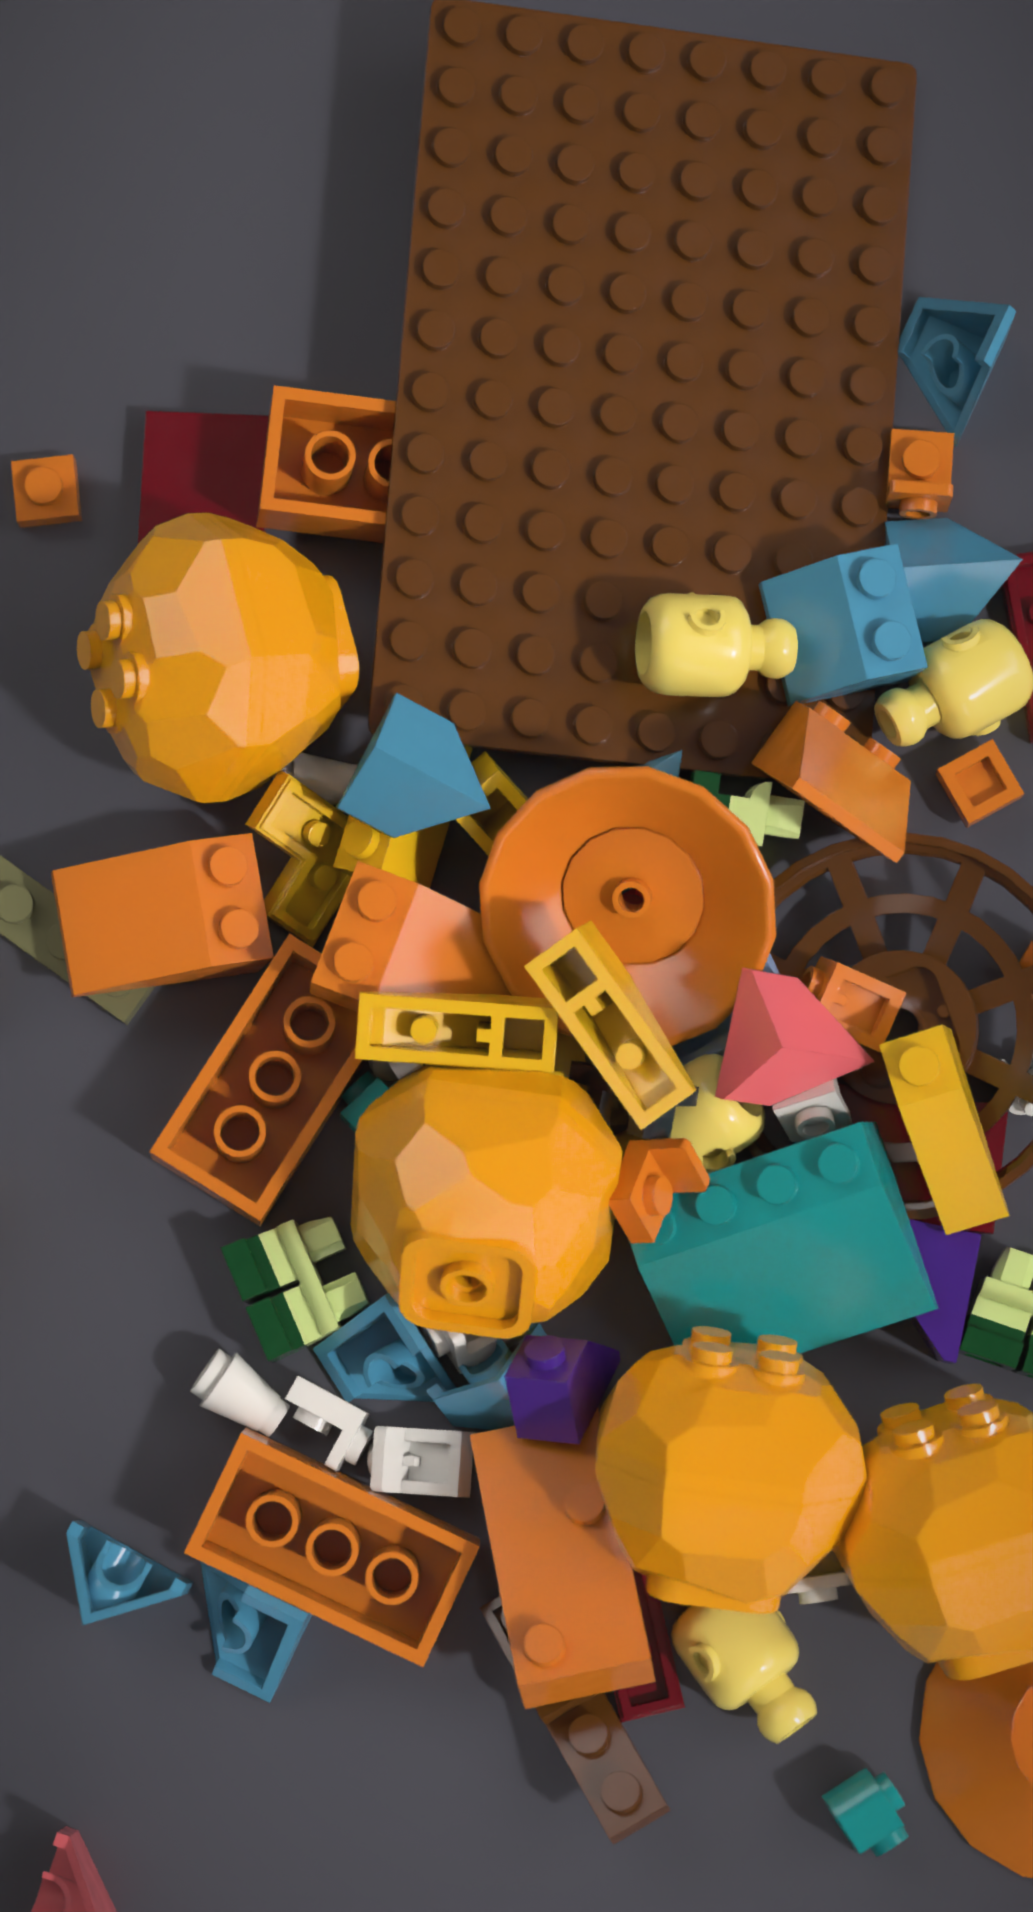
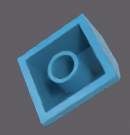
(849, 623)

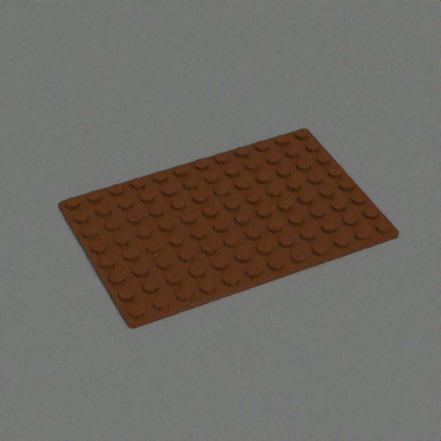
(632, 368)

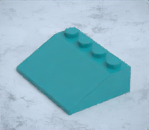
(791, 1247)

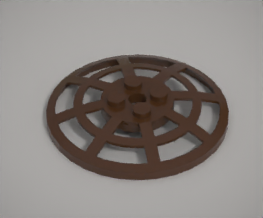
(931, 987)

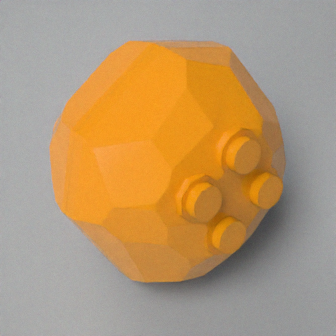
(217, 657)
(484, 1196)
(727, 1469)
(949, 1532)

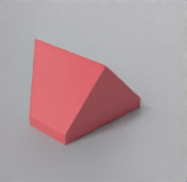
(782, 1042)
(72, 1879)

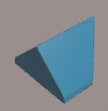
(952, 353)
(948, 572)
(412, 774)
(382, 1357)
(486, 1398)
(115, 1576)
(250, 1633)

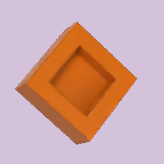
(46, 491)
(979, 783)

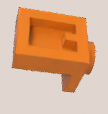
(920, 473)
(855, 1000)
(647, 1180)

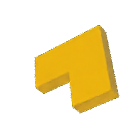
(310, 834)

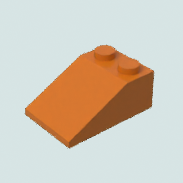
(839, 776)
(163, 916)
(402, 940)

